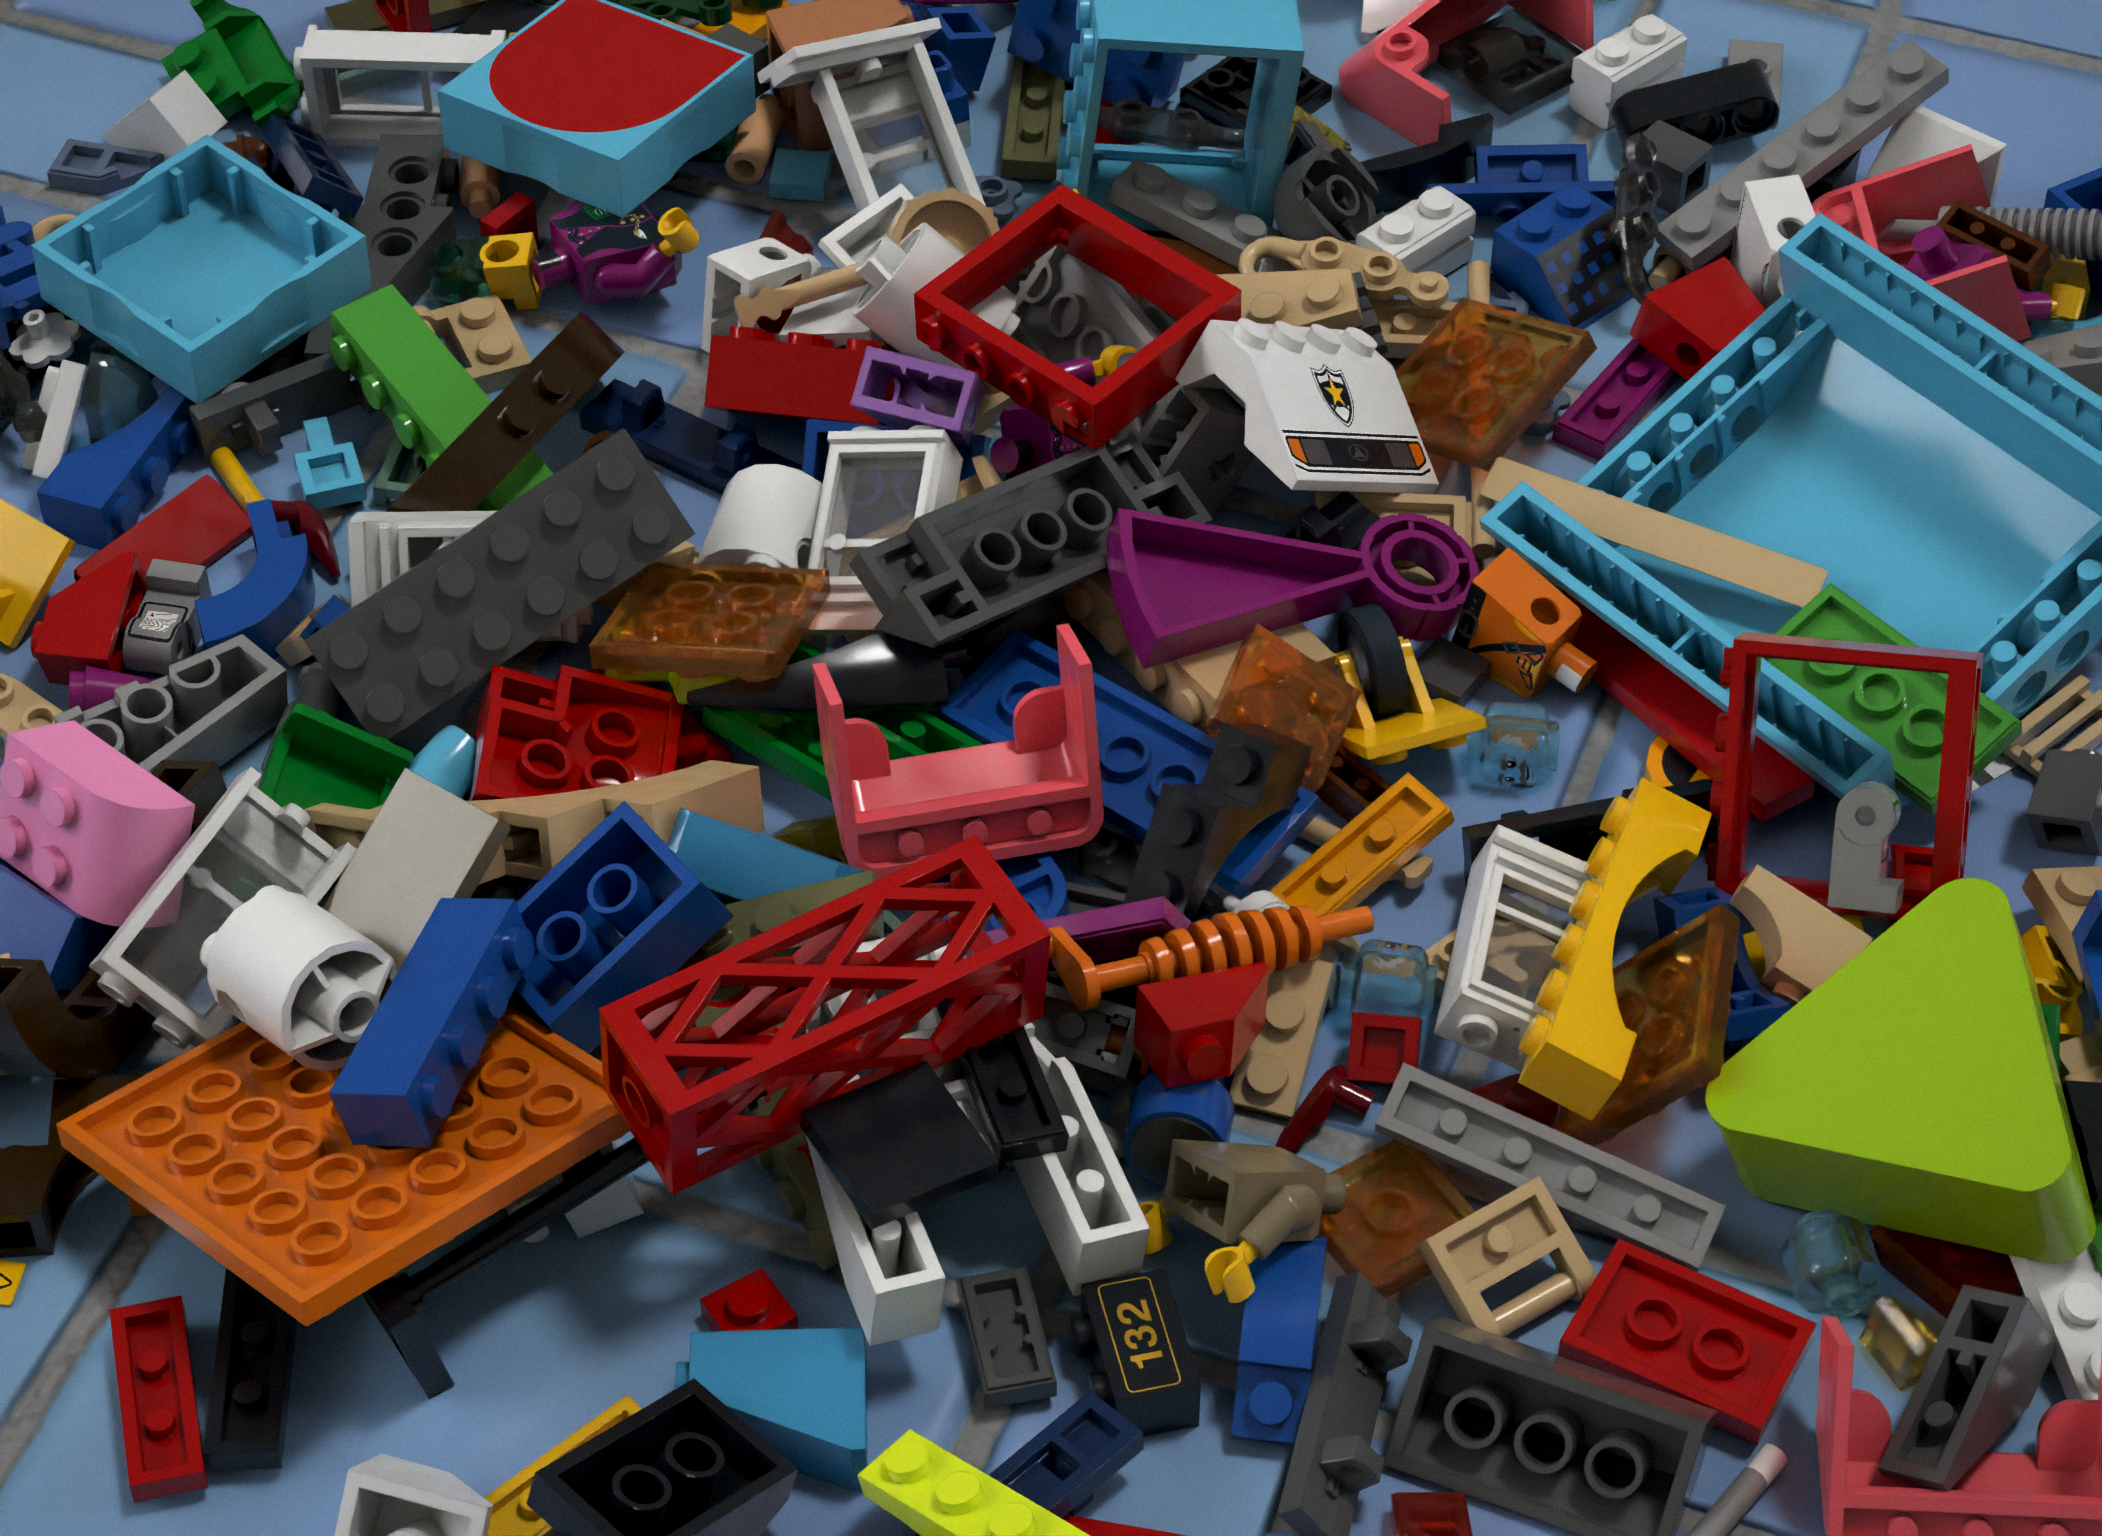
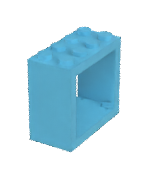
(1202, 27)

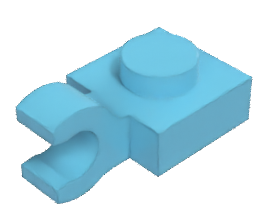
(328, 471)

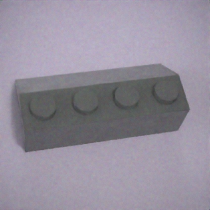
(1547, 1435)

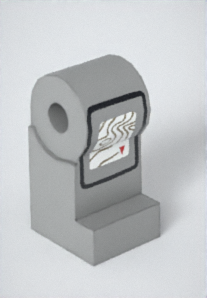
(167, 619)
(1861, 850)

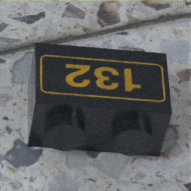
(1138, 1351)

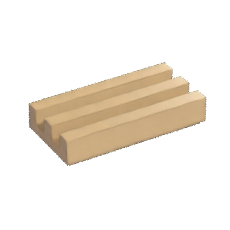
(2073, 693)

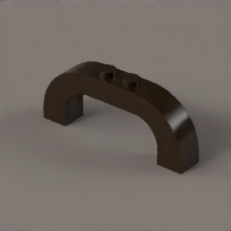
(514, 421)
(89, 1028)

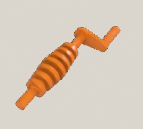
(1206, 946)

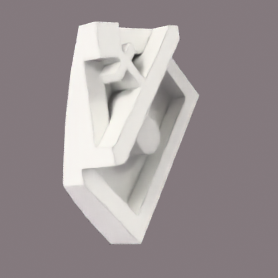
(60, 402)

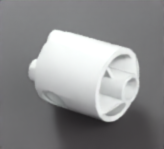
(903, 269)
(764, 519)
(297, 976)

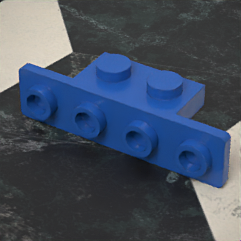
(1521, 175)

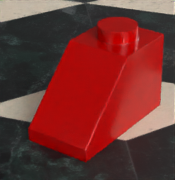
(89, 620)
(1200, 1022)

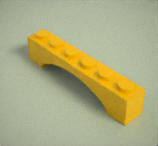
(1580, 1039)

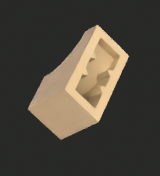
(1798, 935)

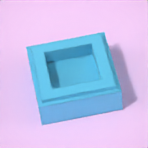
(800, 175)

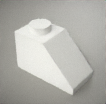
(168, 119)

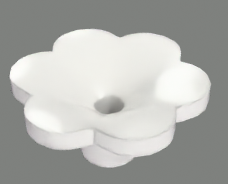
(44, 338)

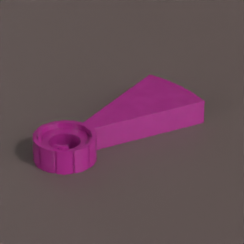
(1208, 585)

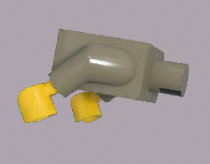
(1242, 1198)

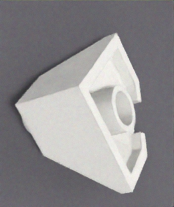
(409, 1500)

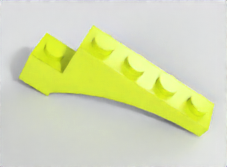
(950, 1497)

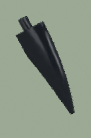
(870, 675)

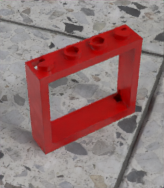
(1114, 250)
(1737, 732)

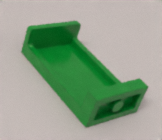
(330, 762)

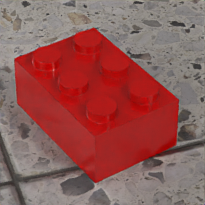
(787, 379)

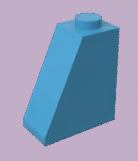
(747, 861)
(794, 1390)

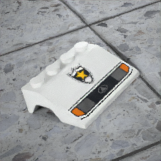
(1315, 405)

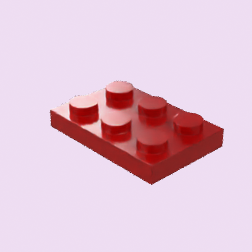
(1688, 1338)

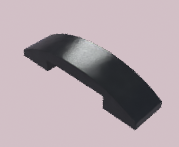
(1450, 160)

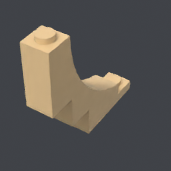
(554, 824)

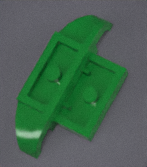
(237, 63)

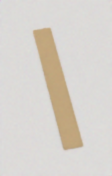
(1666, 535)

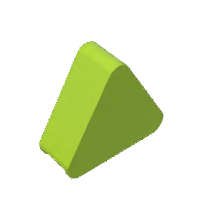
(1917, 1090)

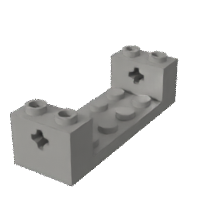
(1078, 313)

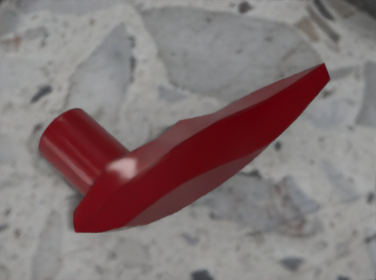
(307, 520)
(1314, 1109)

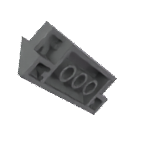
(1014, 542)

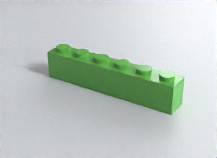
(417, 383)

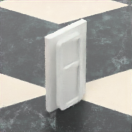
(846, 53)

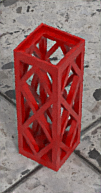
(646, 1053)

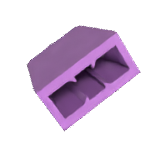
(922, 394)

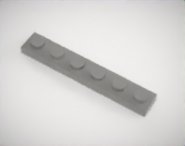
(1807, 148)

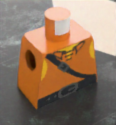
(1523, 628)

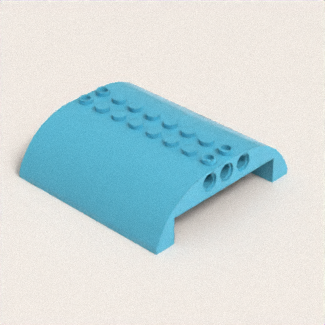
(1872, 439)

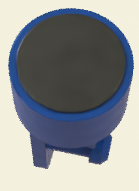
(1182, 1112)

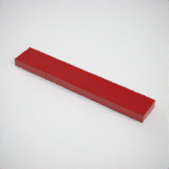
(1683, 715)

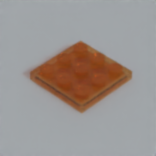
(1487, 378)
(711, 620)
(1679, 1009)

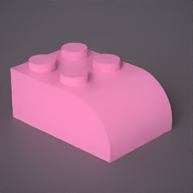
(87, 820)

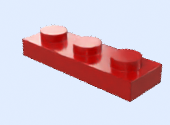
(158, 1399)

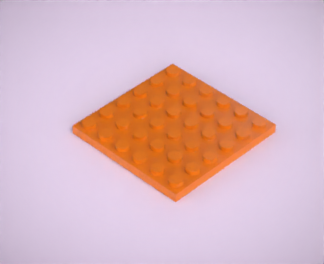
(264, 1179)

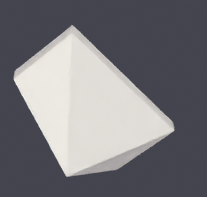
(857, 235)

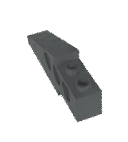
(403, 219)

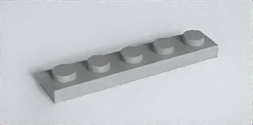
(1579, 1177)

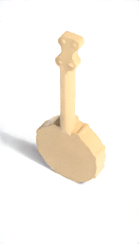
(949, 212)

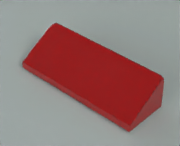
(187, 529)

